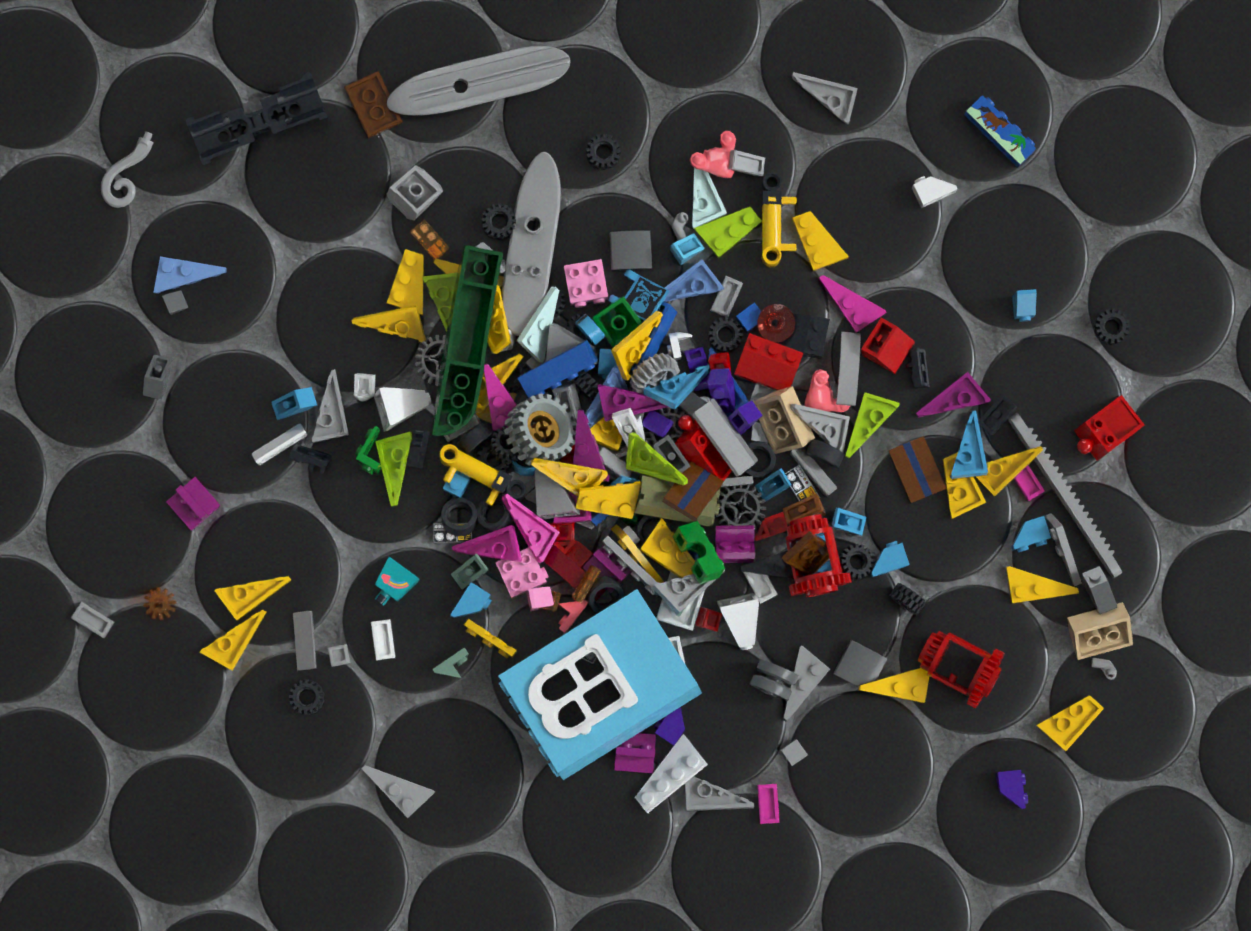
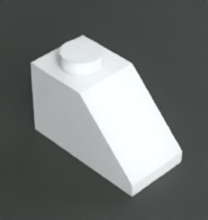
(931, 190)

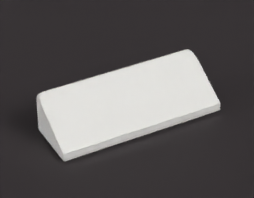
(279, 444)

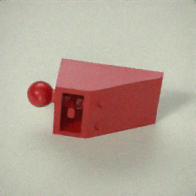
(1108, 428)
(699, 449)

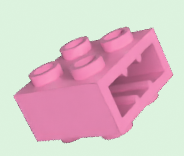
(586, 283)
(522, 575)

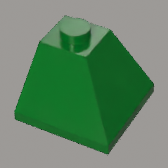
(617, 320)

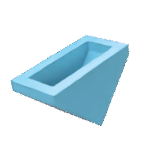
(686, 248)

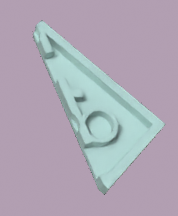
(706, 201)
(535, 334)

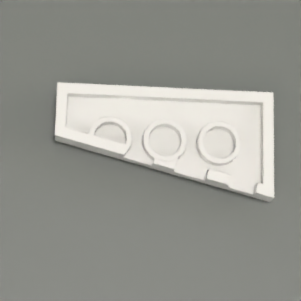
(672, 773)

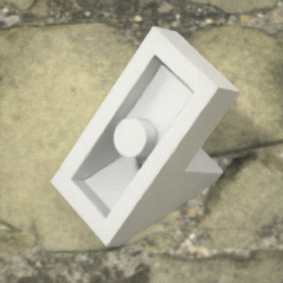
(628, 423)

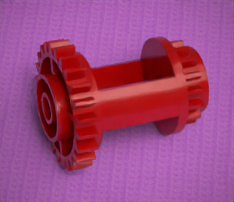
(821, 582)
(984, 678)

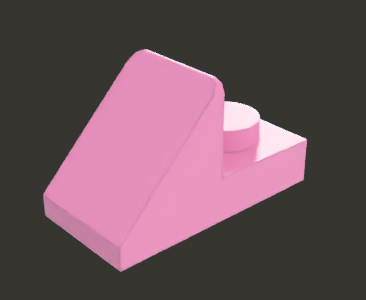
(539, 598)

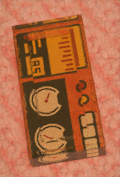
(429, 240)
(586, 583)

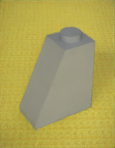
(562, 340)
(552, 498)

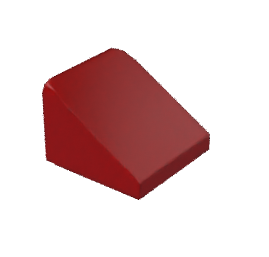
(719, 361)
(708, 619)

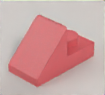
(575, 609)

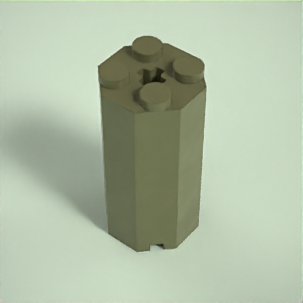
(651, 497)

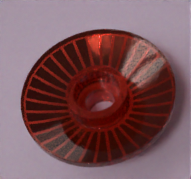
(785, 324)

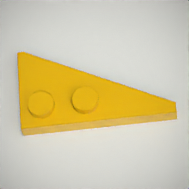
(632, 346)
(570, 476)
(1030, 587)

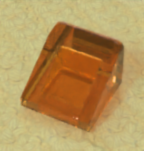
(556, 598)

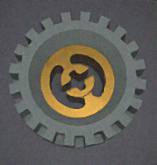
(552, 424)

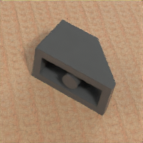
(157, 377)
(671, 453)
(1099, 590)

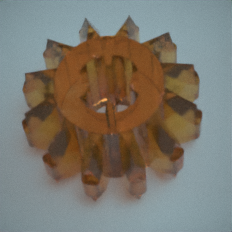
(166, 604)

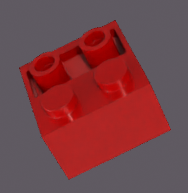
(887, 345)

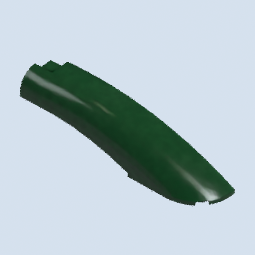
(466, 339)

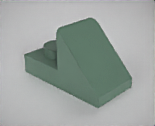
(469, 571)
(447, 667)

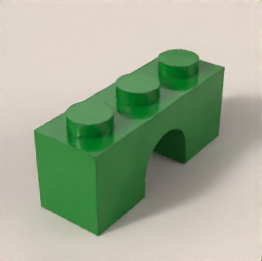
(693, 538)

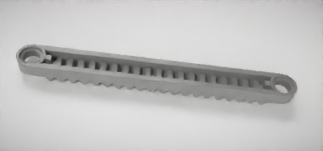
(1066, 497)

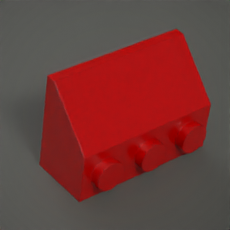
(768, 363)

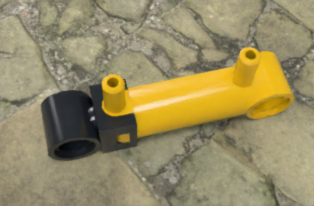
(771, 220)
(481, 472)

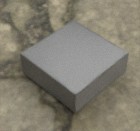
(631, 534)
(339, 655)
(794, 752)

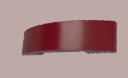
(567, 569)

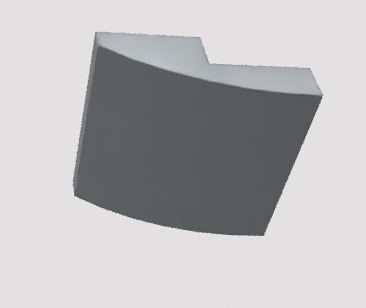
(630, 250)
(859, 664)

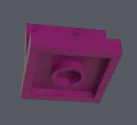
(193, 503)
(735, 543)
(608, 566)
(636, 754)

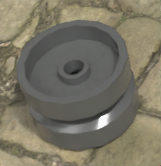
(773, 681)

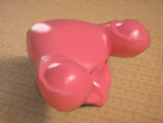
(716, 159)
(821, 395)

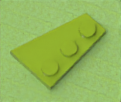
(728, 230)
(441, 291)

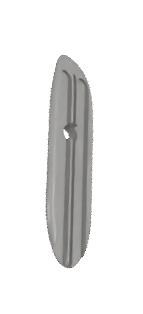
(485, 77)
(531, 251)

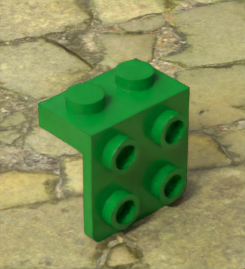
(368, 464)

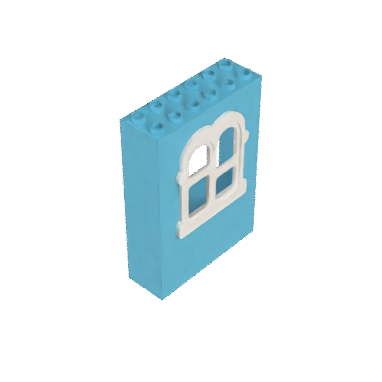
(633, 656)

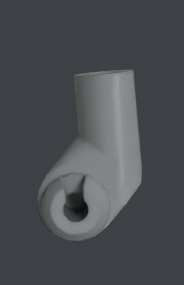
(678, 225)
(1106, 666)

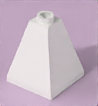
(399, 404)
(741, 618)

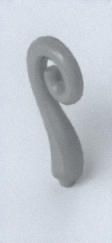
(139, 153)

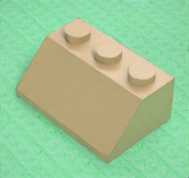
(781, 425)
(1099, 633)

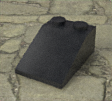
(808, 335)

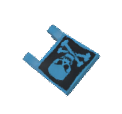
(644, 295)

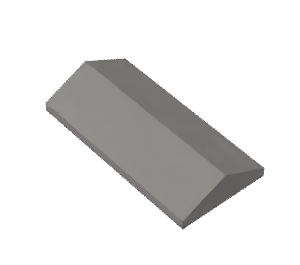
(725, 437)

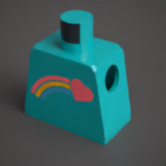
(394, 581)

